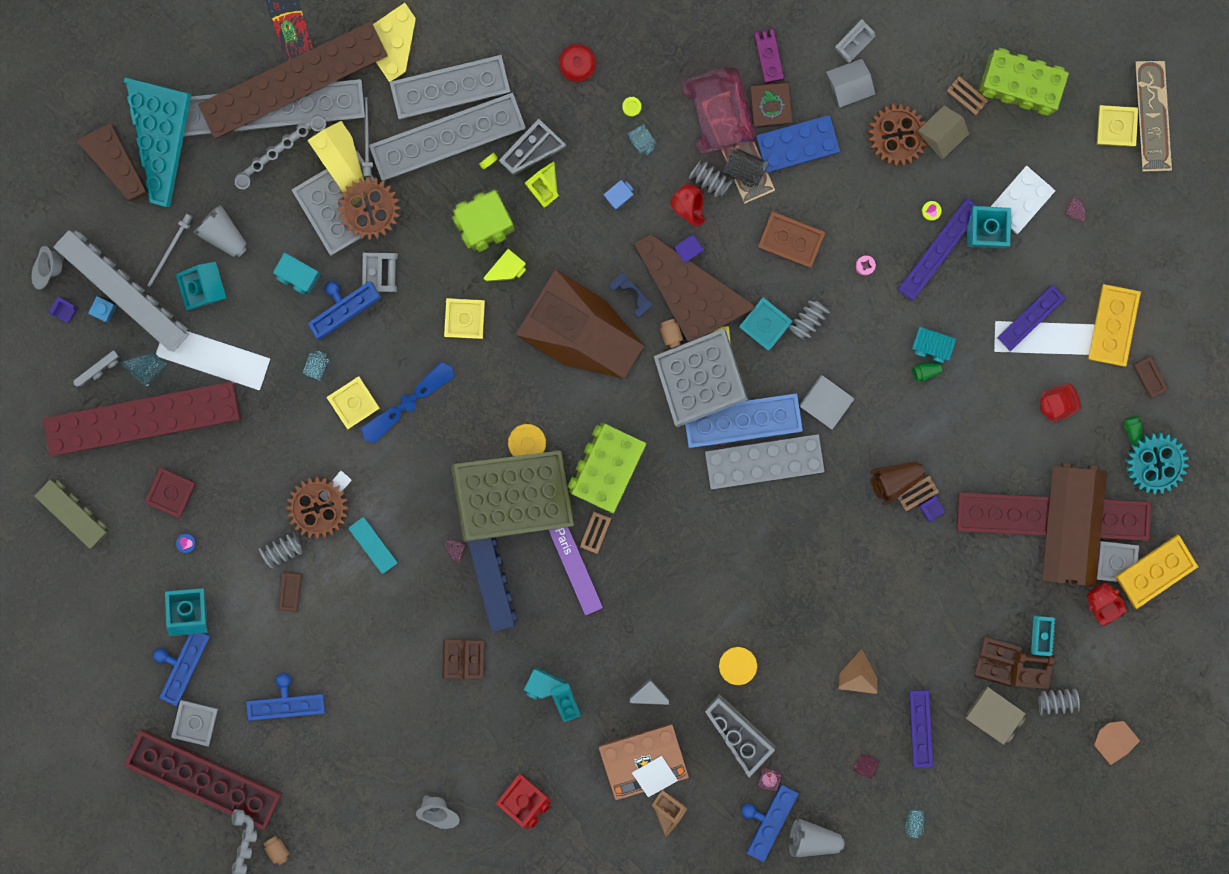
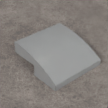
(826, 402)

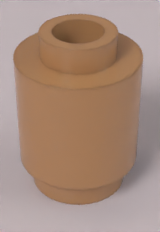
(671, 333)
(276, 850)

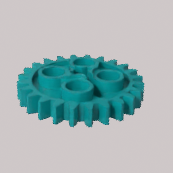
(1140, 467)

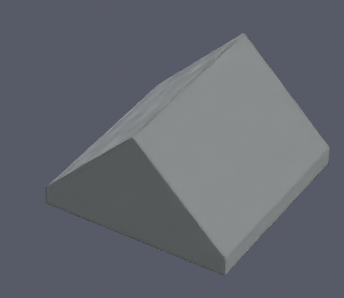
(851, 83)
(649, 694)

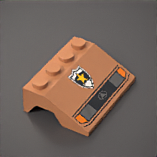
(634, 751)

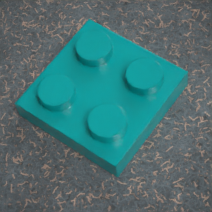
(765, 324)

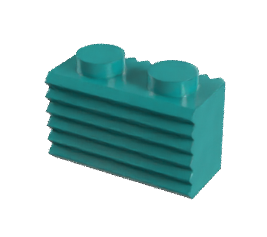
(933, 344)
(1042, 635)

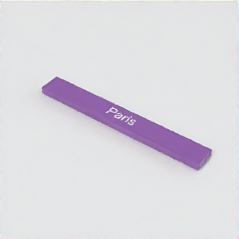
(576, 570)

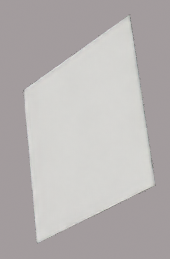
(654, 776)

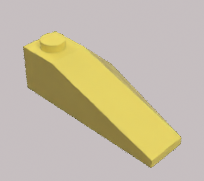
(339, 156)

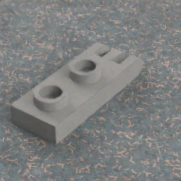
(96, 370)

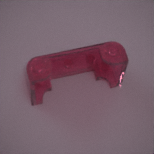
(720, 109)

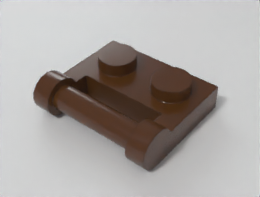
(1032, 676)

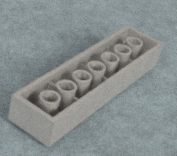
(123, 292)

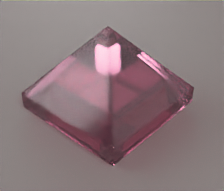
(866, 766)

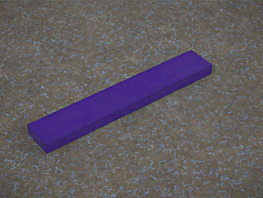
(937, 251)

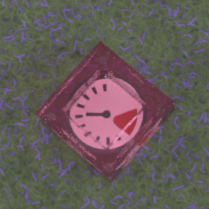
(769, 779)

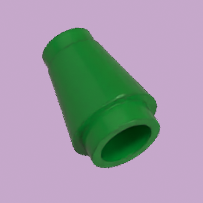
(925, 371)
(1133, 427)

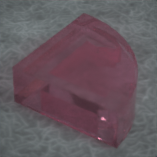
(1076, 209)
(455, 549)

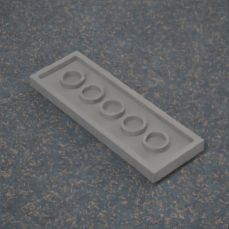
(450, 87)
(764, 461)

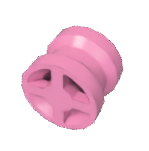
(866, 267)

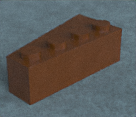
(112, 157)

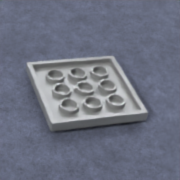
(320, 203)
(700, 378)

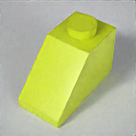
(506, 268)

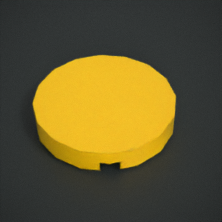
(526, 440)
(738, 666)

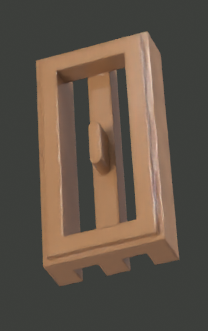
(979, 106)
(931, 485)
(589, 547)

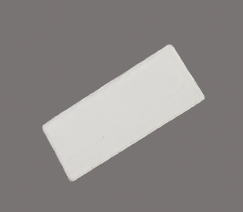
(342, 480)

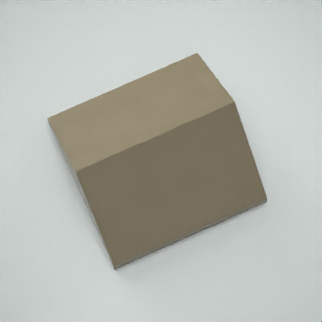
(944, 131)

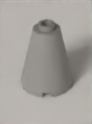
(221, 232)
(813, 840)

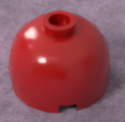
(577, 63)

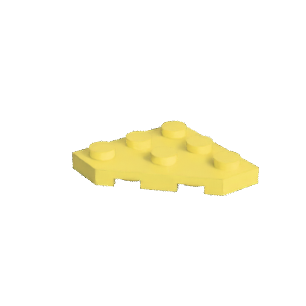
(396, 36)

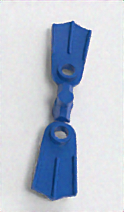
(381, 424)

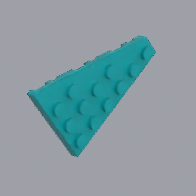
(160, 127)

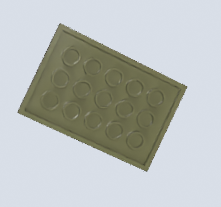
(512, 495)

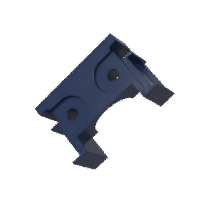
(624, 283)

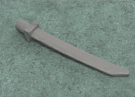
(366, 165)
(184, 224)

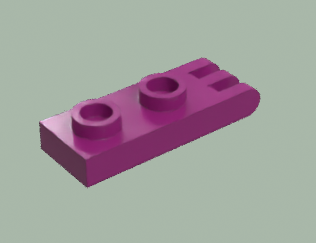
(769, 56)

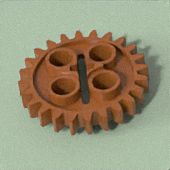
(900, 151)
(385, 203)
(313, 491)

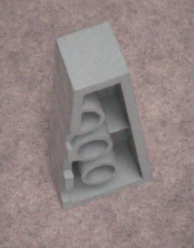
(740, 735)

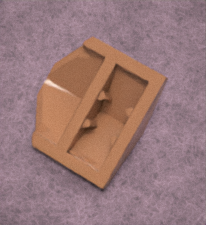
(1115, 741)

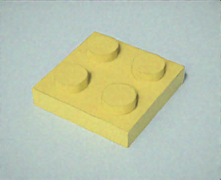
(1117, 126)
(464, 318)
(353, 402)

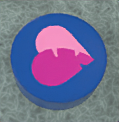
(186, 543)

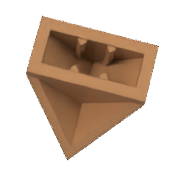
(858, 675)
(668, 811)

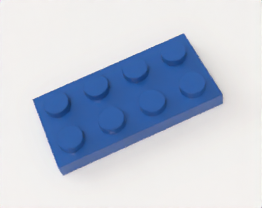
(798, 143)

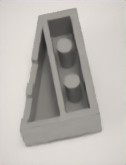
(532, 148)

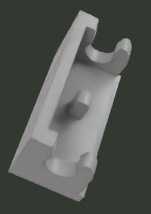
(855, 41)

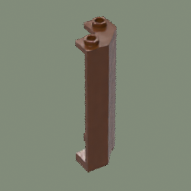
(1074, 525)

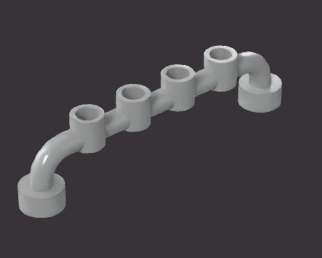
(317, 123)
(248, 836)

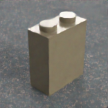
(995, 715)

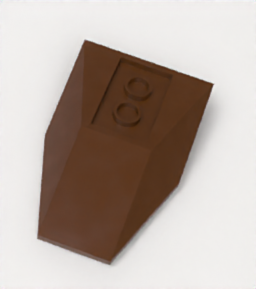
(579, 329)

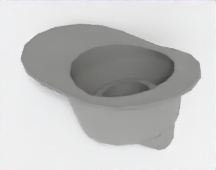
(46, 266)
(435, 811)

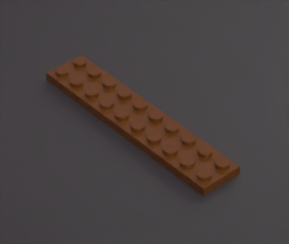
(293, 80)

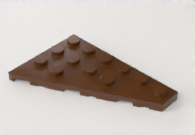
(693, 295)

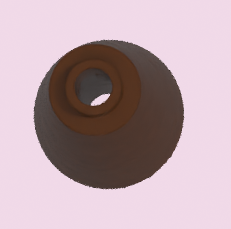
(895, 480)

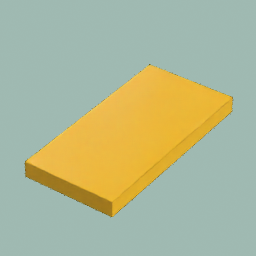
(1114, 325)
(1156, 571)

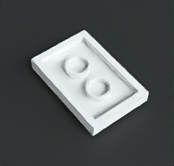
(1024, 197)

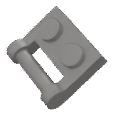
(373, 270)

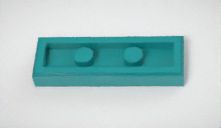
(373, 545)
(565, 702)

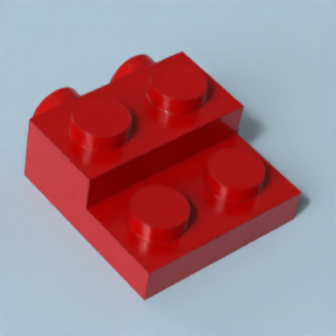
(524, 802)

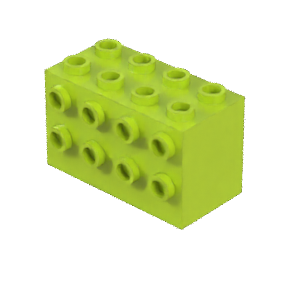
(1023, 82)
(483, 221)
(606, 467)

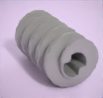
(710, 179)
(809, 319)
(281, 550)
(1058, 700)

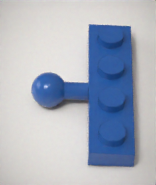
(344, 308)
(183, 666)
(286, 705)
(770, 822)

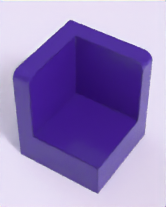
(689, 248)
(63, 309)
(931, 508)

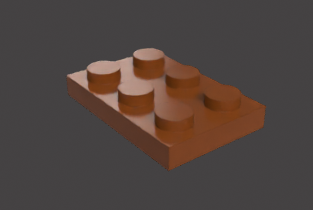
(791, 239)

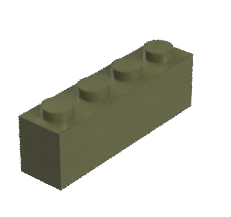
(71, 513)

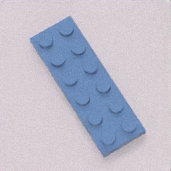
(747, 421)

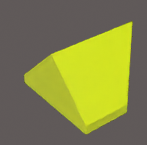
(544, 185)

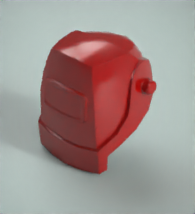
(689, 204)
(1060, 402)
(1106, 604)

